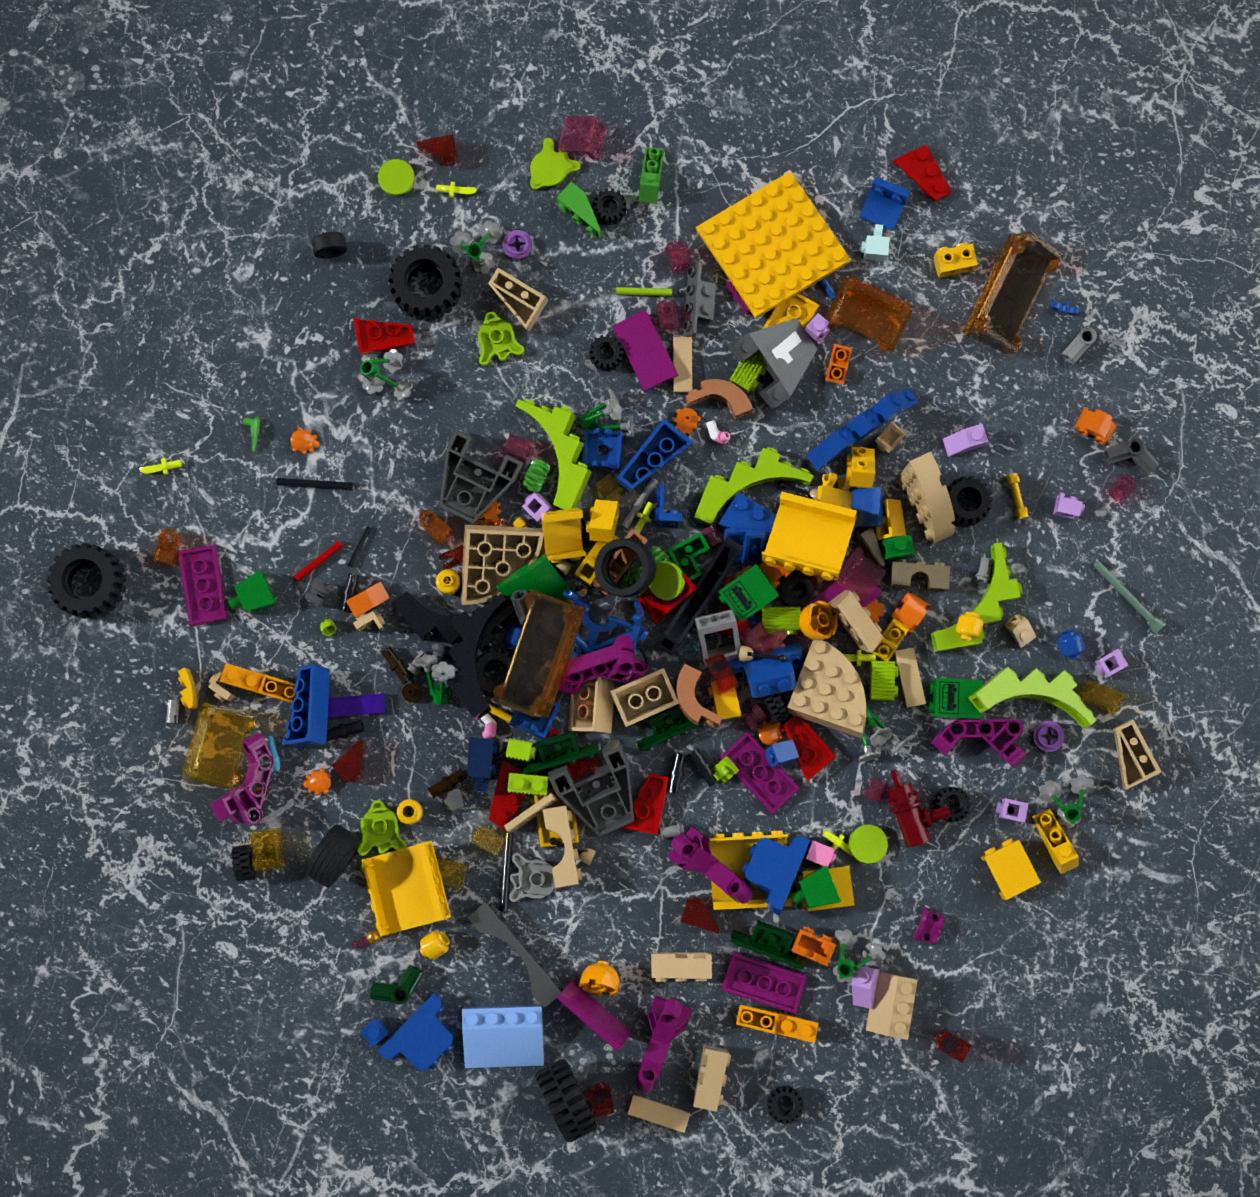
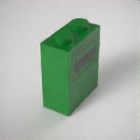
(748, 593)
(952, 699)

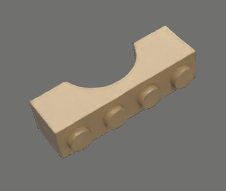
(566, 872)

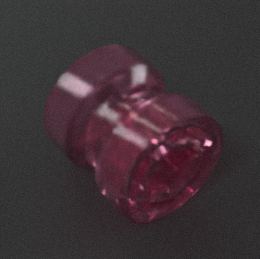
(712, 536)
(754, 716)
(875, 789)

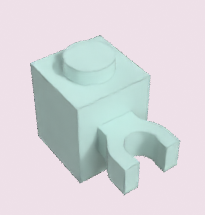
(876, 246)

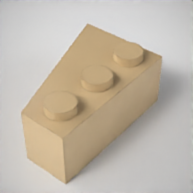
(518, 297)
(1133, 755)
(681, 966)
(711, 1078)

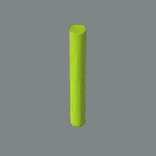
(643, 291)

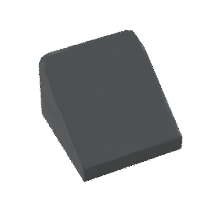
(454, 799)

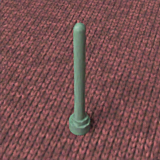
(1154, 622)

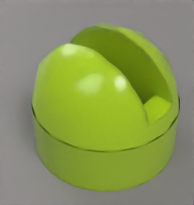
(324, 627)

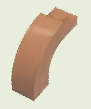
(724, 391)
(622, 561)
(686, 685)

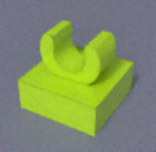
(725, 770)

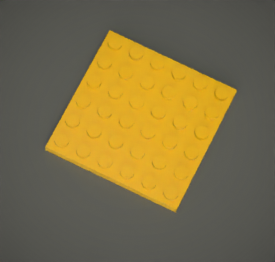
(773, 244)

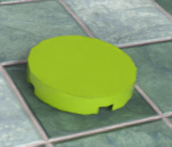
(396, 177)
(667, 581)
(868, 844)

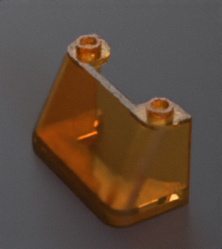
(870, 312)

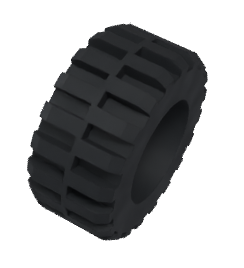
(420, 259)
(64, 570)
(566, 1100)

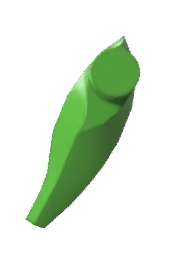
(255, 426)

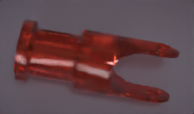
(457, 553)

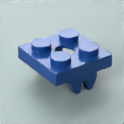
(593, 440)
(536, 728)

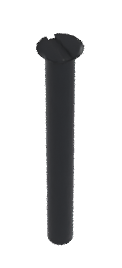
(359, 546)

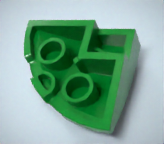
(537, 576)

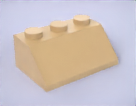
(856, 620)
(644, 697)
(592, 707)
(892, 1006)

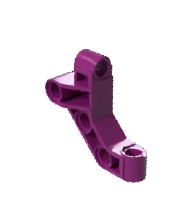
(612, 662)
(998, 738)
(241, 802)
(694, 854)
(666, 1021)

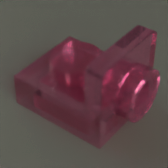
(1122, 488)

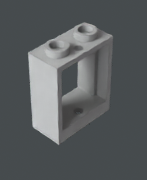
(707, 625)

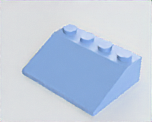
(503, 1036)

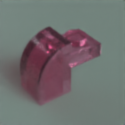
(760, 640)

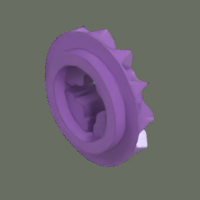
(523, 238)
(1055, 730)

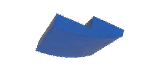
(869, 507)
(752, 542)

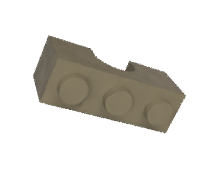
(935, 575)

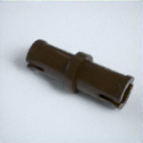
(396, 665)
(447, 783)

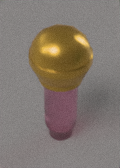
(372, 937)

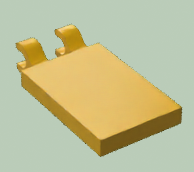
(840, 496)

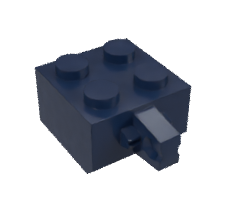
(482, 763)

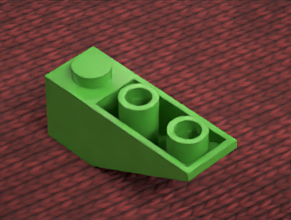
(651, 175)
(576, 203)

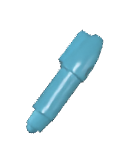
(273, 749)

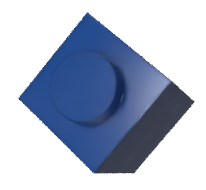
(782, 753)
(375, 1031)

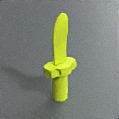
(452, 189)
(165, 466)
(644, 517)
(858, 657)
(837, 841)

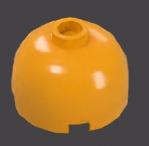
(818, 621)
(600, 978)

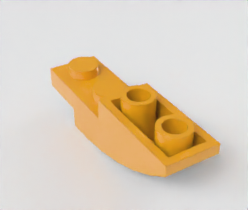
(258, 683)
(777, 1023)

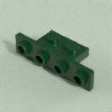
(665, 726)
(559, 750)
(770, 942)

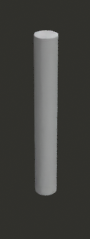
(639, 503)

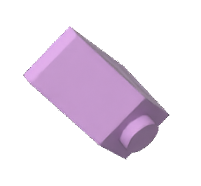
(965, 440)
(864, 986)

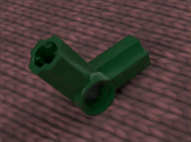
(388, 992)

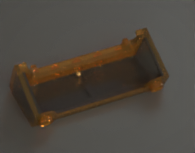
(1011, 291)
(540, 654)

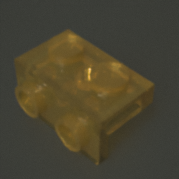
(267, 849)

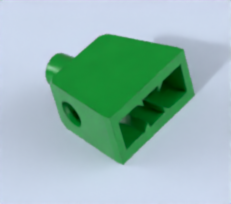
(897, 548)
(253, 594)
(816, 889)

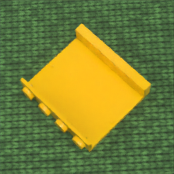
(810, 536)
(733, 854)
(405, 888)

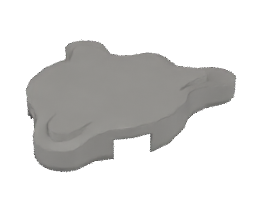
(533, 879)

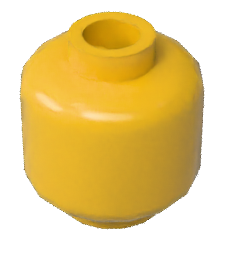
(443, 578)
(969, 626)
(402, 811)
(434, 945)

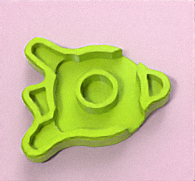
(551, 167)
(497, 339)
(380, 829)

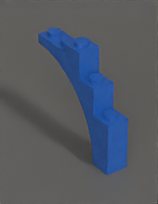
(861, 426)

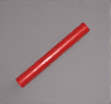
(318, 561)

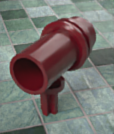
(910, 817)

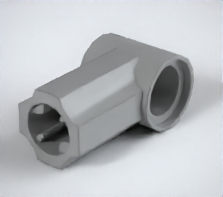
(1079, 345)

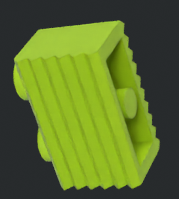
(748, 373)
(781, 618)
(882, 681)
(520, 750)
(527, 784)

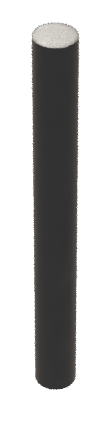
(314, 483)
(506, 872)

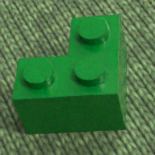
(687, 552)

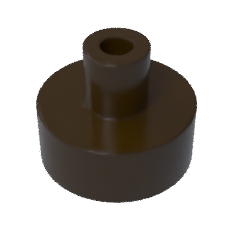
(416, 694)

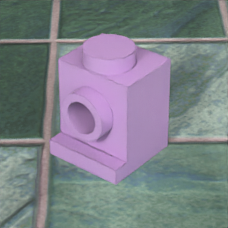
(817, 328)
(532, 504)
(1068, 507)
(1116, 660)
(1019, 810)

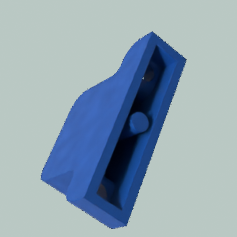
(767, 675)
(775, 869)
(421, 1036)

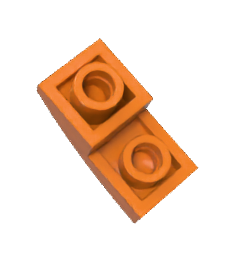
(838, 364)
(367, 599)

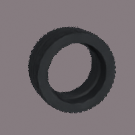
(602, 567)
(332, 855)

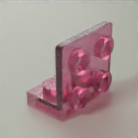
(583, 135)
(860, 575)

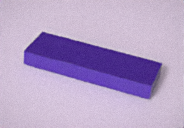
(356, 705)

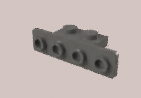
(699, 300)

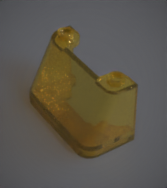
(217, 746)

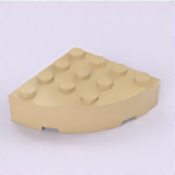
(928, 497)
(493, 556)
(830, 691)

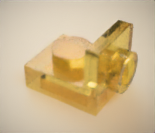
(609, 488)
(488, 839)

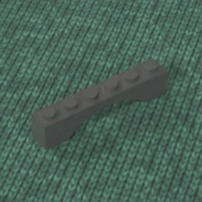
(542, 985)

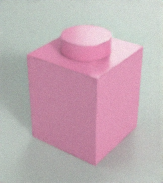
(820, 854)

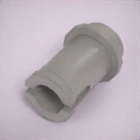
(984, 570)
(414, 669)
(172, 711)
(671, 831)

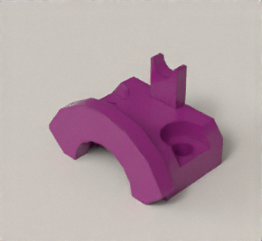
(929, 926)

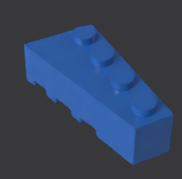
(657, 451)
(747, 515)
(309, 708)

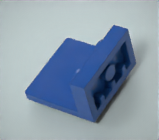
(884, 203)
(672, 518)

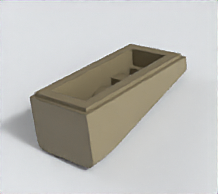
(871, 547)

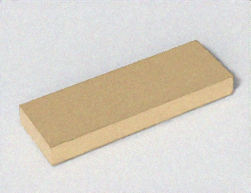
(683, 364)
(910, 677)
(531, 812)
(658, 1113)

